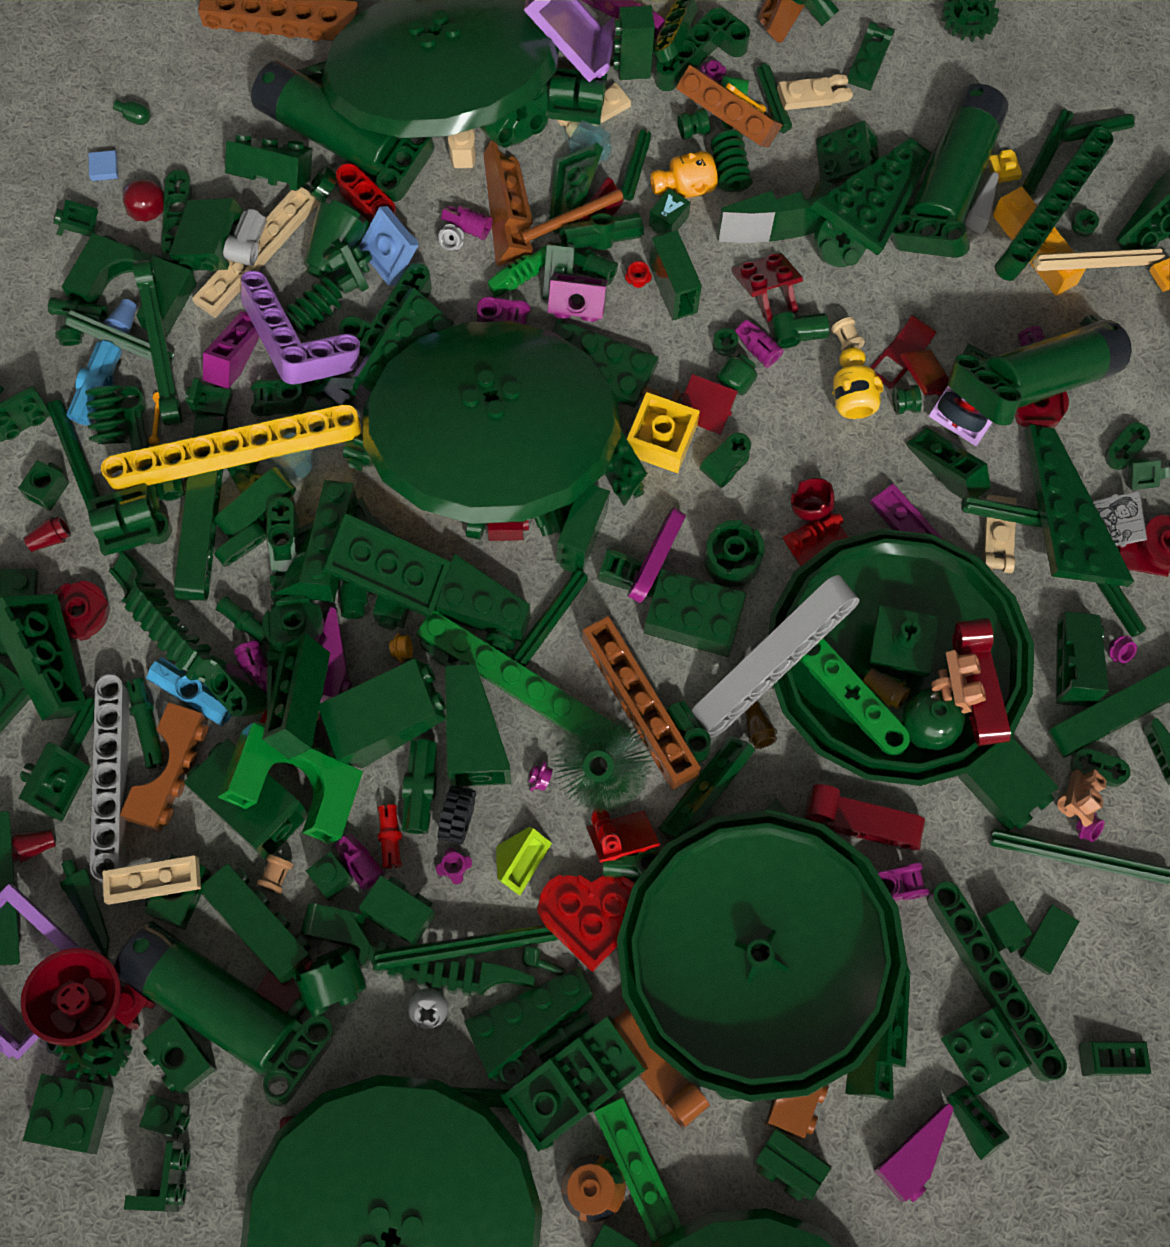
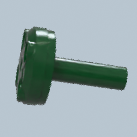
(520, 123)

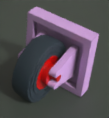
(960, 417)

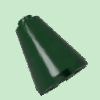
(332, 223)

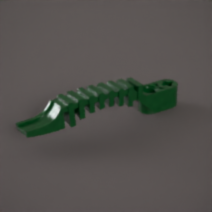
(281, 524)
(227, 682)
(345, 929)

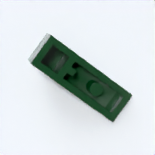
(952, 465)

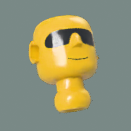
(856, 386)

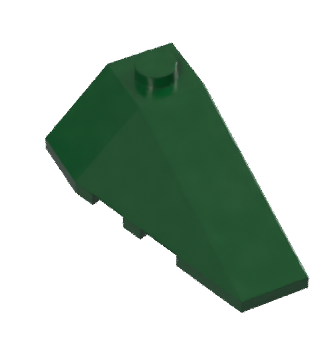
(1151, 219)

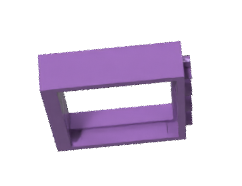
(8, 1043)

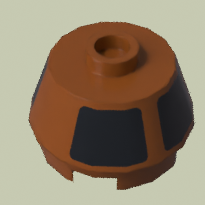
(593, 1188)

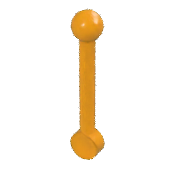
(733, 89)
(154, 439)

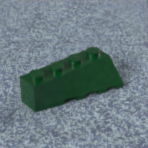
(305, 573)

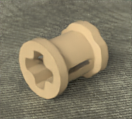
(847, 333)

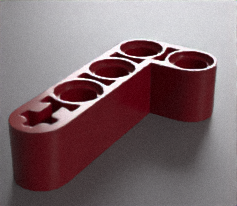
(988, 717)
(864, 819)

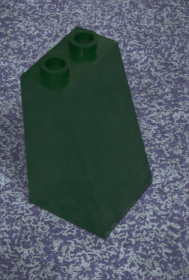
(382, 713)
(473, 739)
(262, 825)

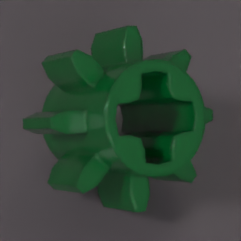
(356, 454)

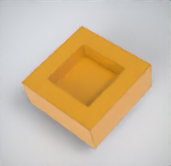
(1161, 274)

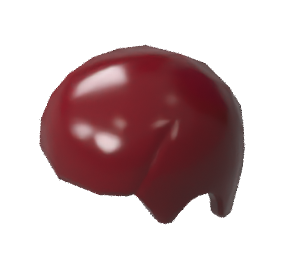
(143, 200)
(813, 499)

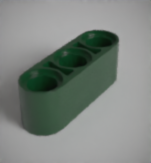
(253, 503)

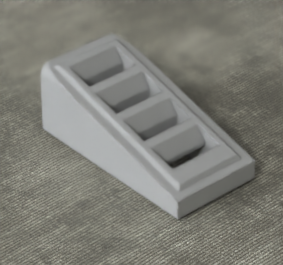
(981, 210)

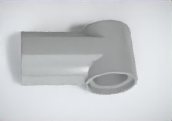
(244, 245)

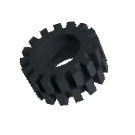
(456, 814)

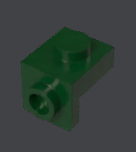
(207, 399)

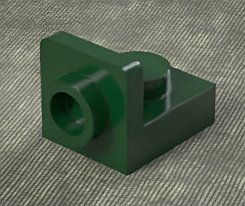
(75, 218)
(165, 1117)

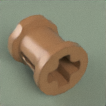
(274, 874)

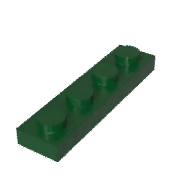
(707, 787)

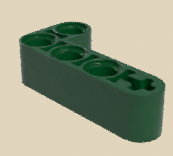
(714, 30)
(369, 332)

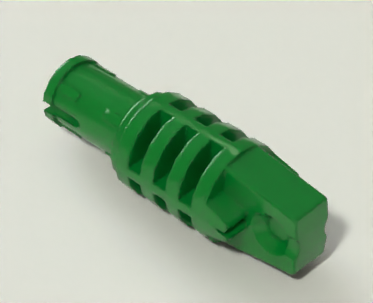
(518, 272)

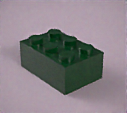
(694, 613)

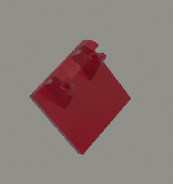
(768, 274)

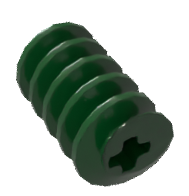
(731, 161)
(313, 305)
(105, 415)

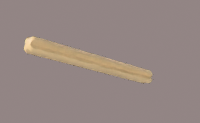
(1097, 259)

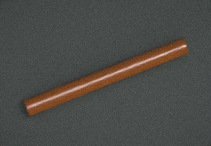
(571, 215)

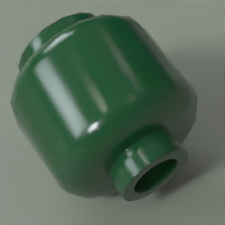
(737, 373)

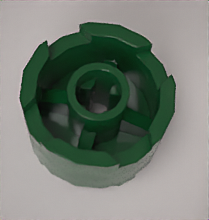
(736, 538)
(330, 980)

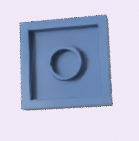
(389, 245)

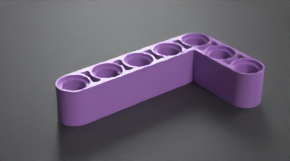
(292, 359)

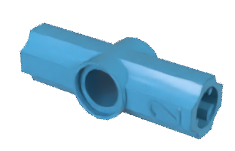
(97, 373)
(174, 682)

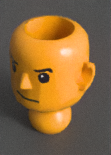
(687, 175)

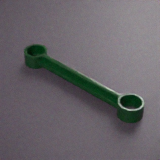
(147, 285)
(138, 441)

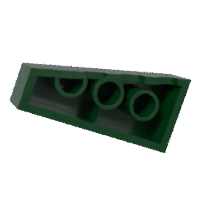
(41, 653)

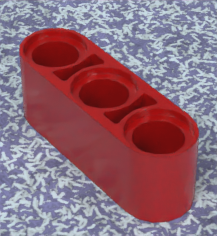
(359, 189)

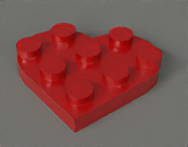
(585, 914)

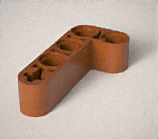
(669, 1086)

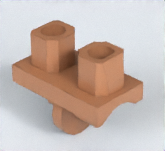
(964, 693)
(1082, 796)

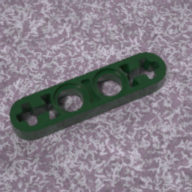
(674, 30)
(170, 217)

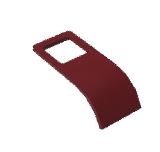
(913, 336)

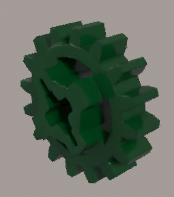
(970, 17)
(109, 1054)

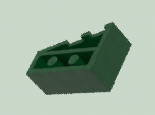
(634, 42)
(268, 160)
(480, 601)
(1080, 660)

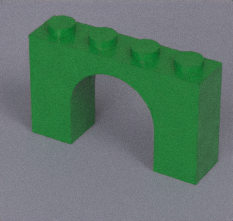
(332, 782)

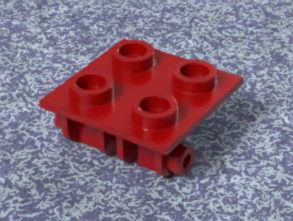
(814, 537)
(620, 835)

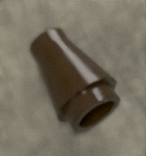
(887, 688)
(759, 727)

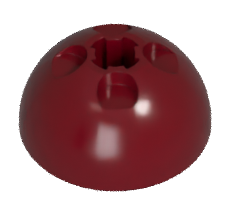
(61, 986)

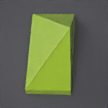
(519, 858)

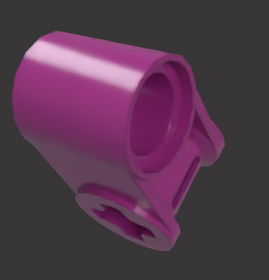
(502, 309)
(905, 882)

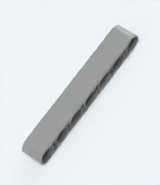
(775, 655)
(103, 766)

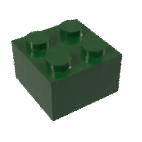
(68, 1114)

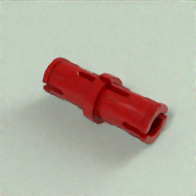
(389, 836)

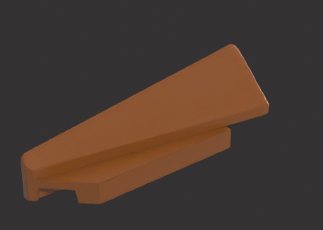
(779, 17)
(507, 205)

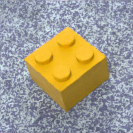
(663, 432)

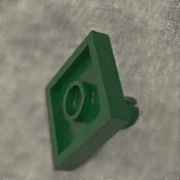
(903, 640)
(53, 781)

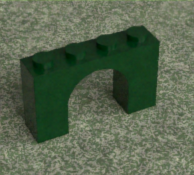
(106, 259)

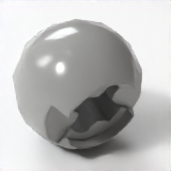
(427, 1008)

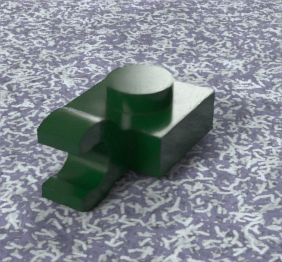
(1147, 472)

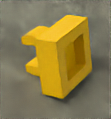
(1006, 166)

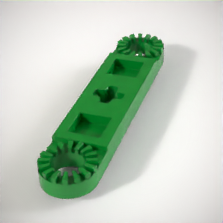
(868, 710)

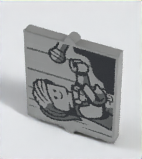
(1123, 517)

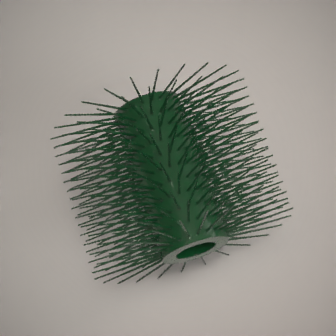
(589, 762)

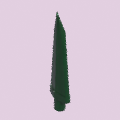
(83, 898)

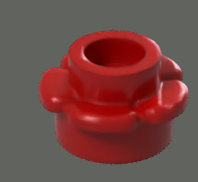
(638, 268)

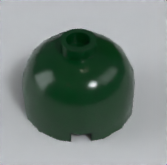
(932, 721)

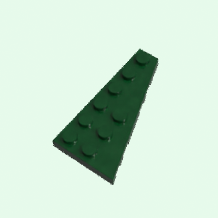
(876, 196)
(1071, 525)

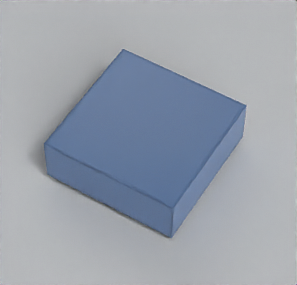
(103, 165)

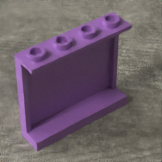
(575, 34)

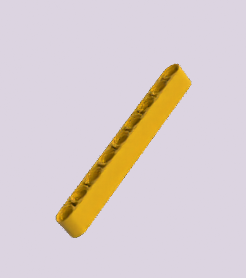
(219, 442)

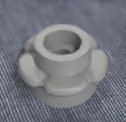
(446, 242)

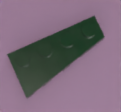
(516, 1023)

